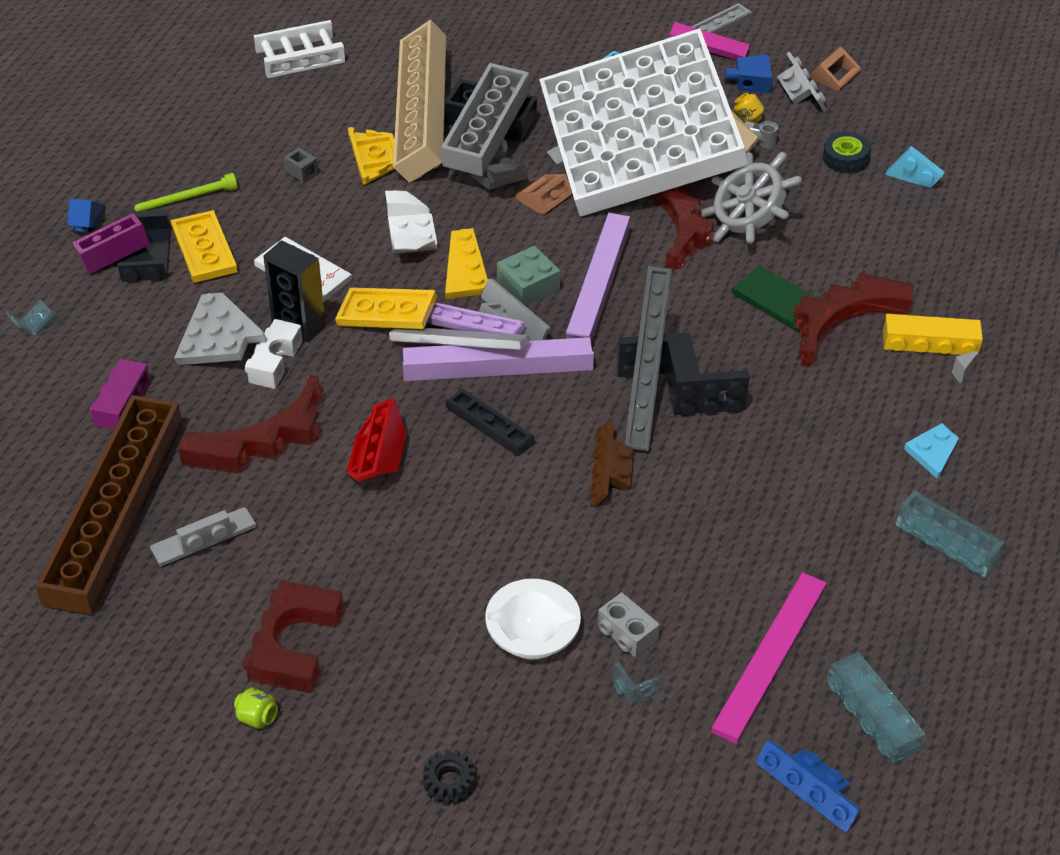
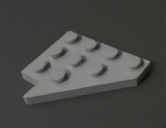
(217, 332)

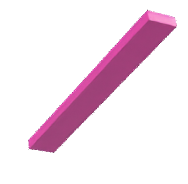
(768, 658)

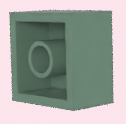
(528, 275)

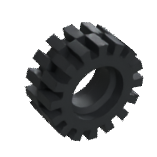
(453, 791)

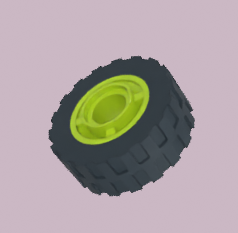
(846, 152)

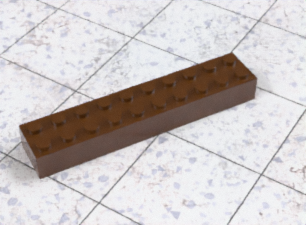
(109, 506)

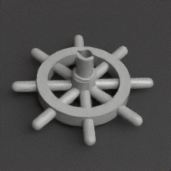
(750, 197)

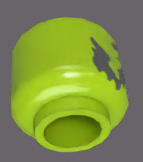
(256, 708)

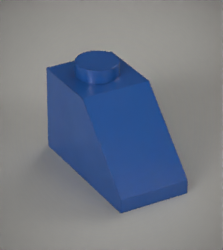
(84, 214)

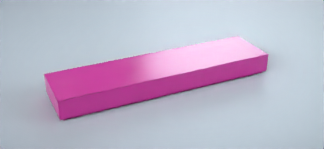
(715, 43)

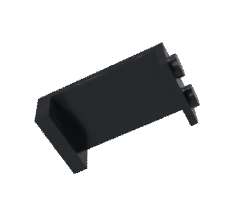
(152, 260)

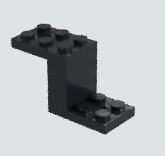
(688, 388)

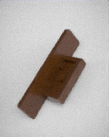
(611, 464)

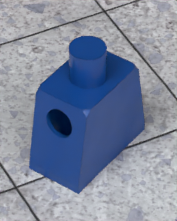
(751, 74)

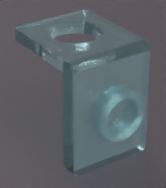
(34, 319)
(630, 691)

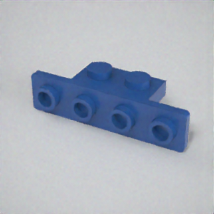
(812, 782)

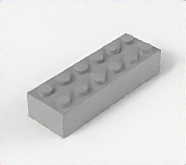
(485, 119)

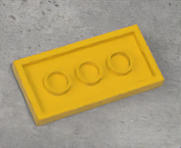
(203, 246)
(386, 308)

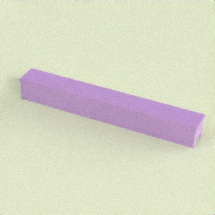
(599, 277)
(468, 361)

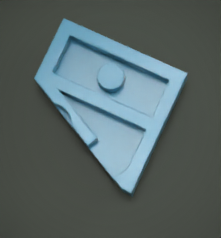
(915, 168)
(933, 448)

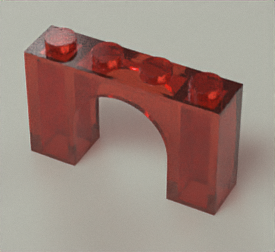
(288, 606)

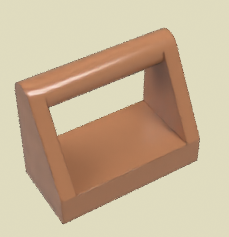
(842, 59)
(545, 192)

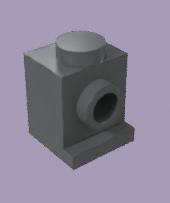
(301, 165)

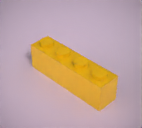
(931, 334)

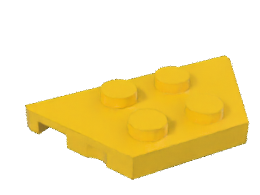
(372, 153)

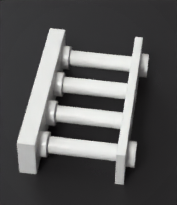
(299, 60)

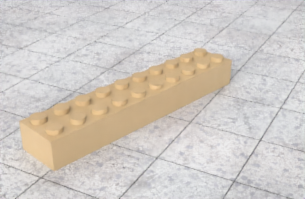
(420, 102)

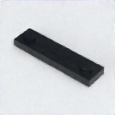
(490, 421)

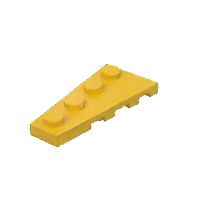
(465, 266)

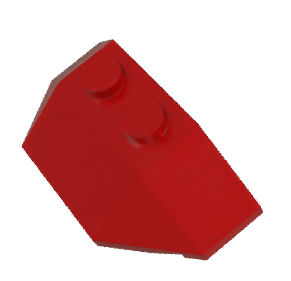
(378, 443)

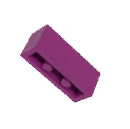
(111, 243)
(125, 380)

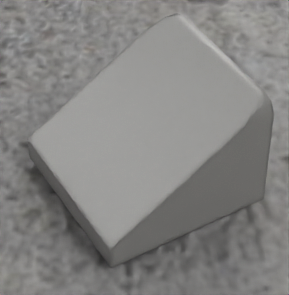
(964, 365)

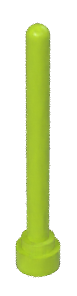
(228, 182)

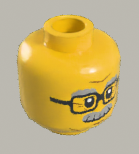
(748, 108)

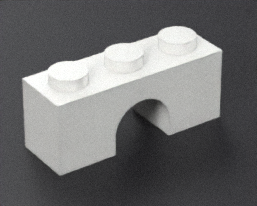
(266, 365)

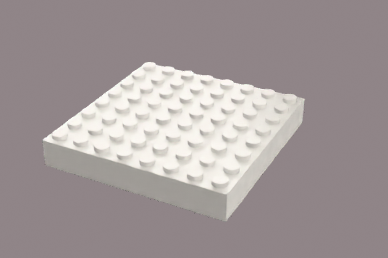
(642, 122)

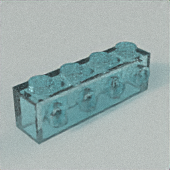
(949, 533)
(875, 707)

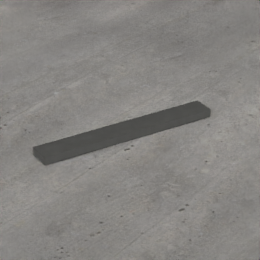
(648, 359)

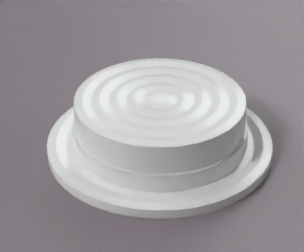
(533, 618)

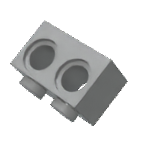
(623, 620)

